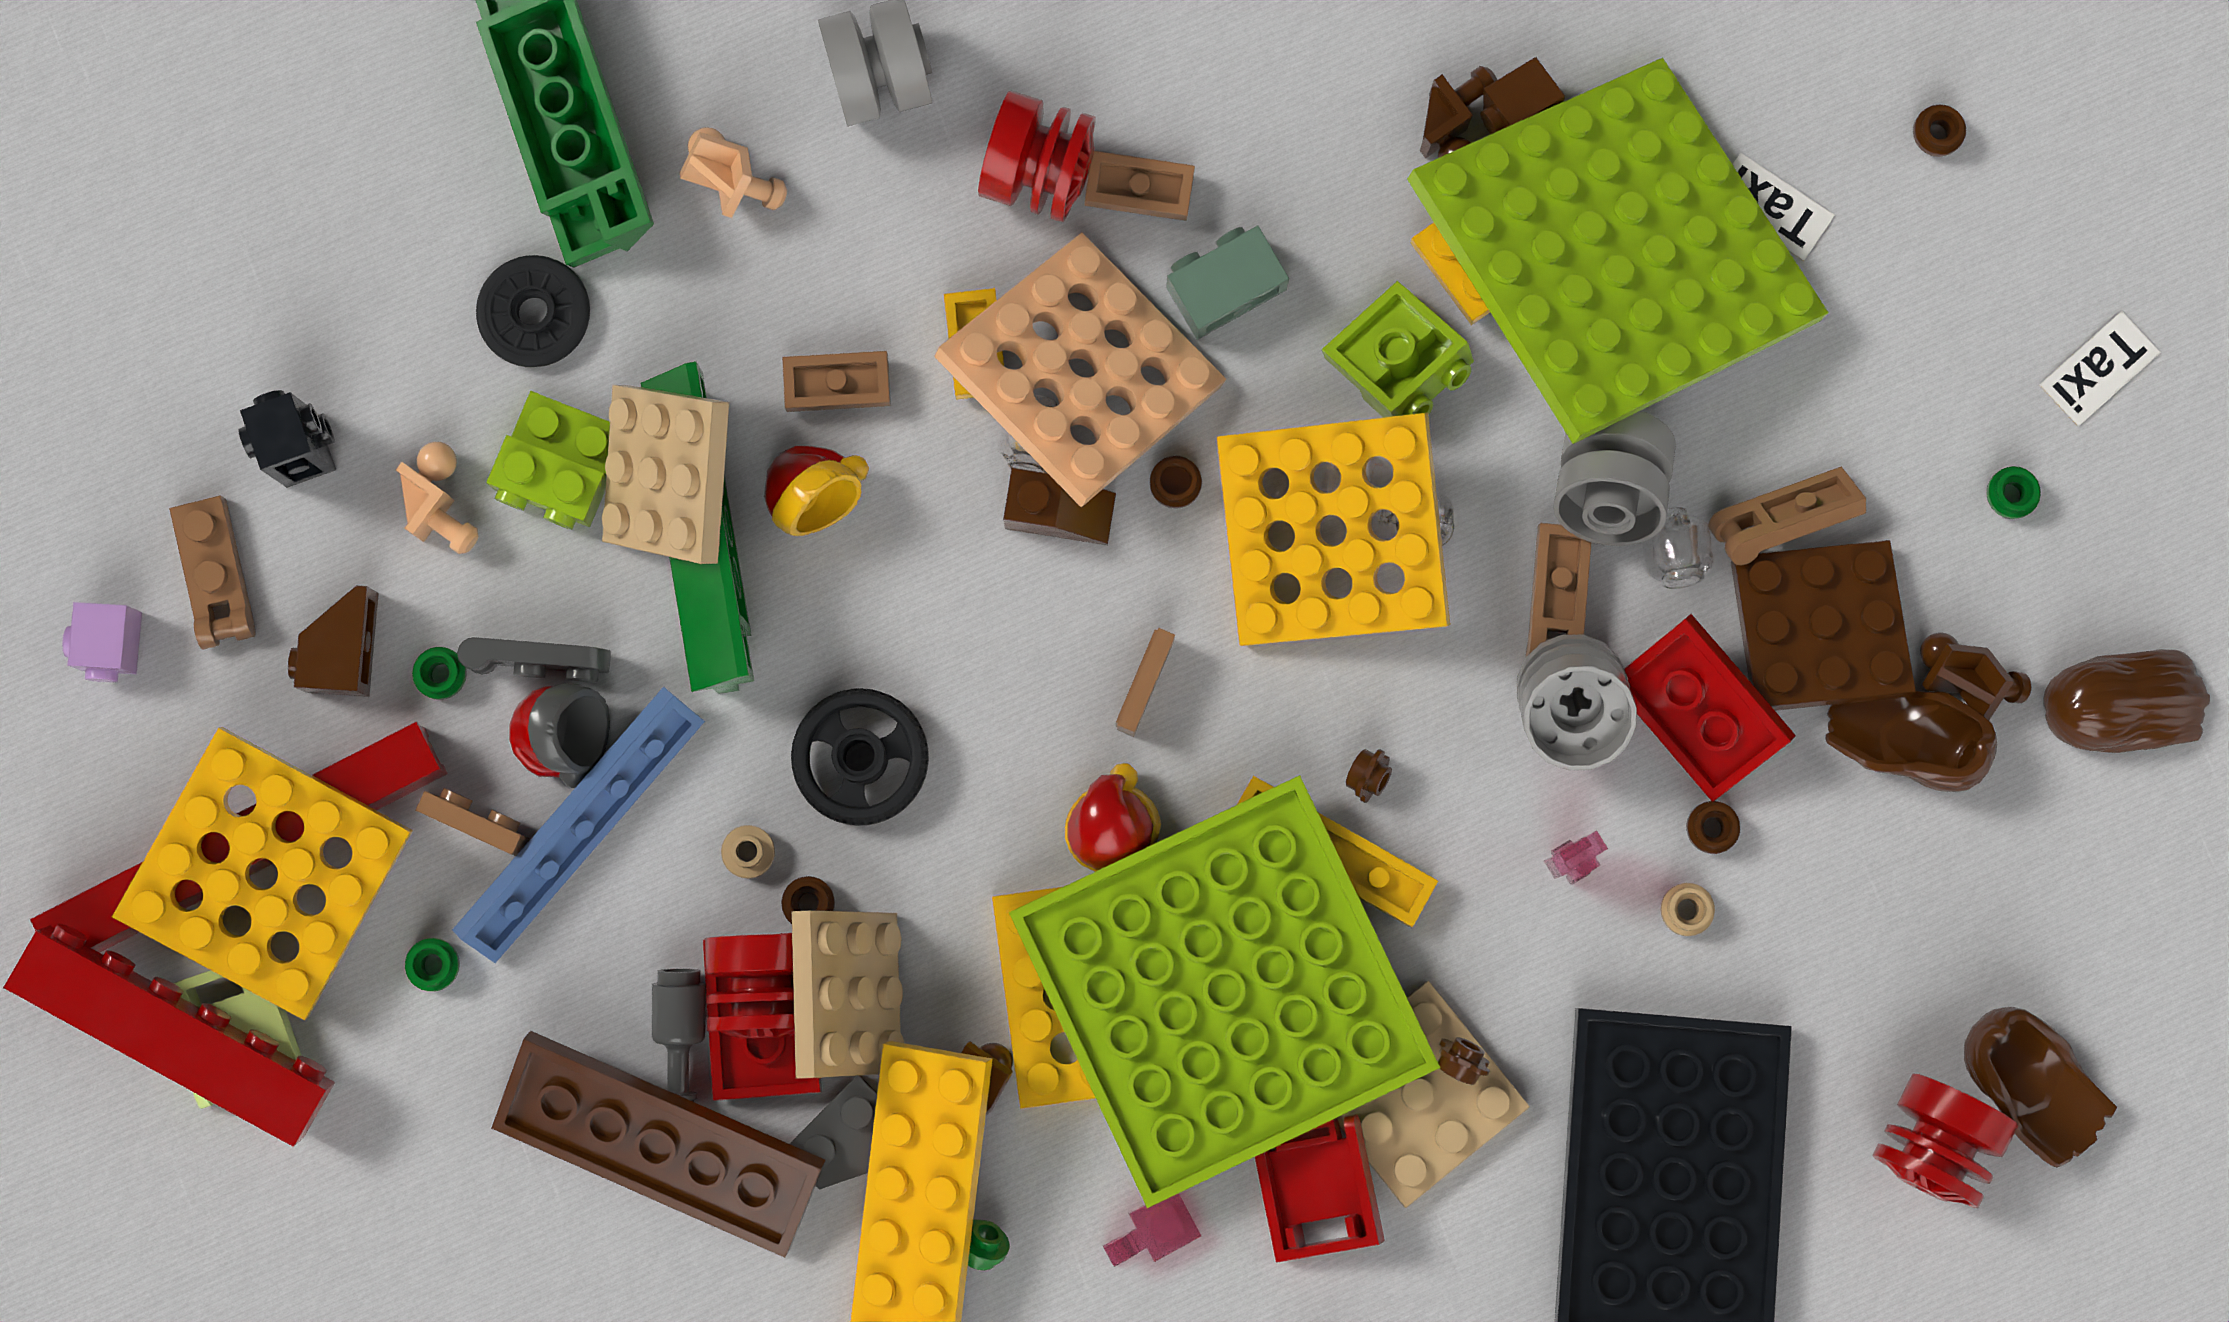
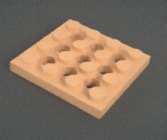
(1082, 400)

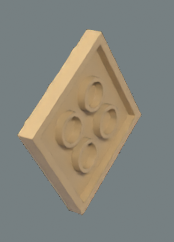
(665, 473)
(844, 991)
(1434, 1121)

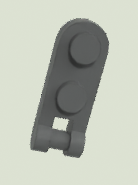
(533, 658)

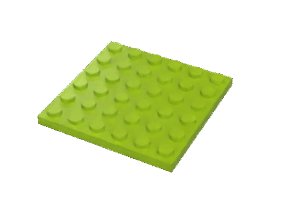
(1617, 248)
(1224, 991)

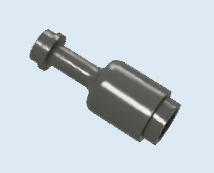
(678, 1022)

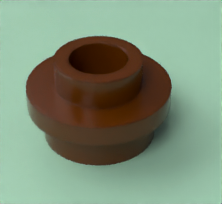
(1947, 118)
(1729, 827)
(804, 885)

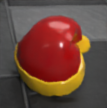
(812, 488)
(1111, 820)

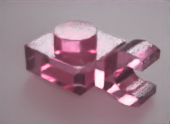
(1576, 858)
(1157, 1228)

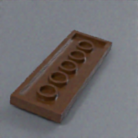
(657, 1143)

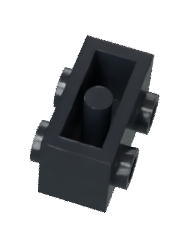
(287, 438)

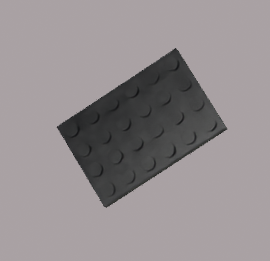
(1672, 1169)

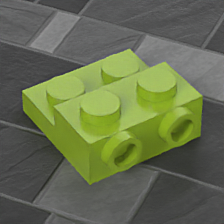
(1400, 354)
(553, 462)

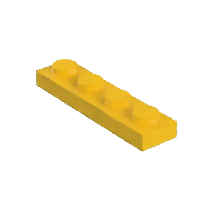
(1375, 873)

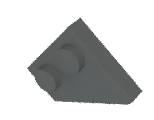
(842, 1134)

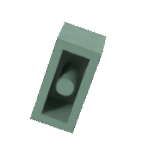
(1226, 280)

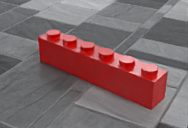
(170, 1033)

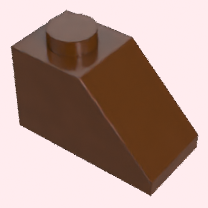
(1044, 508)
(338, 647)

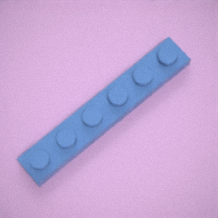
(578, 825)

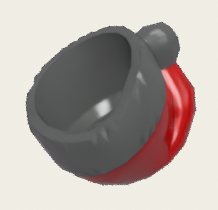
(560, 731)

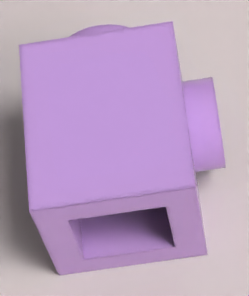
(103, 640)

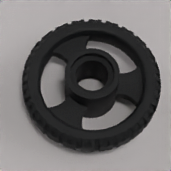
(825, 725)

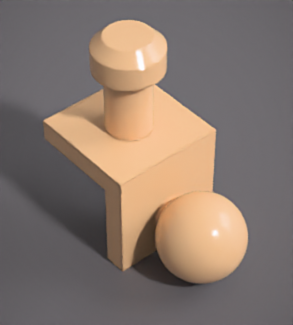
(728, 170)
(428, 504)

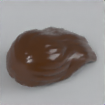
(2127, 702)
(1917, 737)
(2036, 1083)

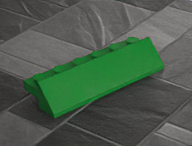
(565, 125)
(710, 595)

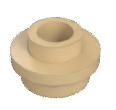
(760, 863)
(1703, 909)

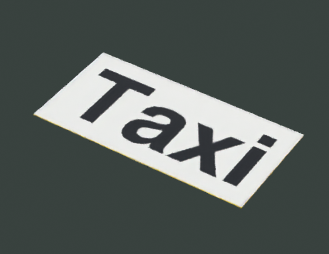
(1792, 214)
(2100, 368)

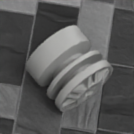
(1583, 728)

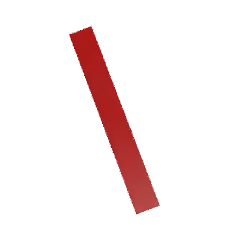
(371, 775)

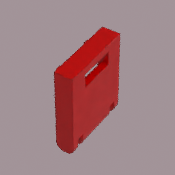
(1319, 1180)

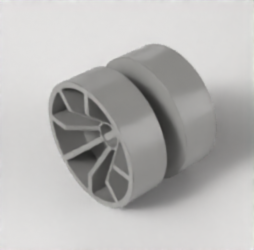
(889, 58)
(1617, 482)

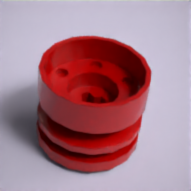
(1036, 156)
(760, 984)
(1945, 1140)

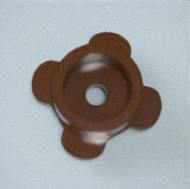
(1369, 774)
(1462, 1060)

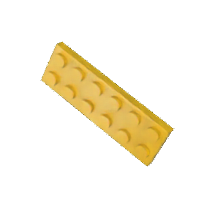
(921, 1185)

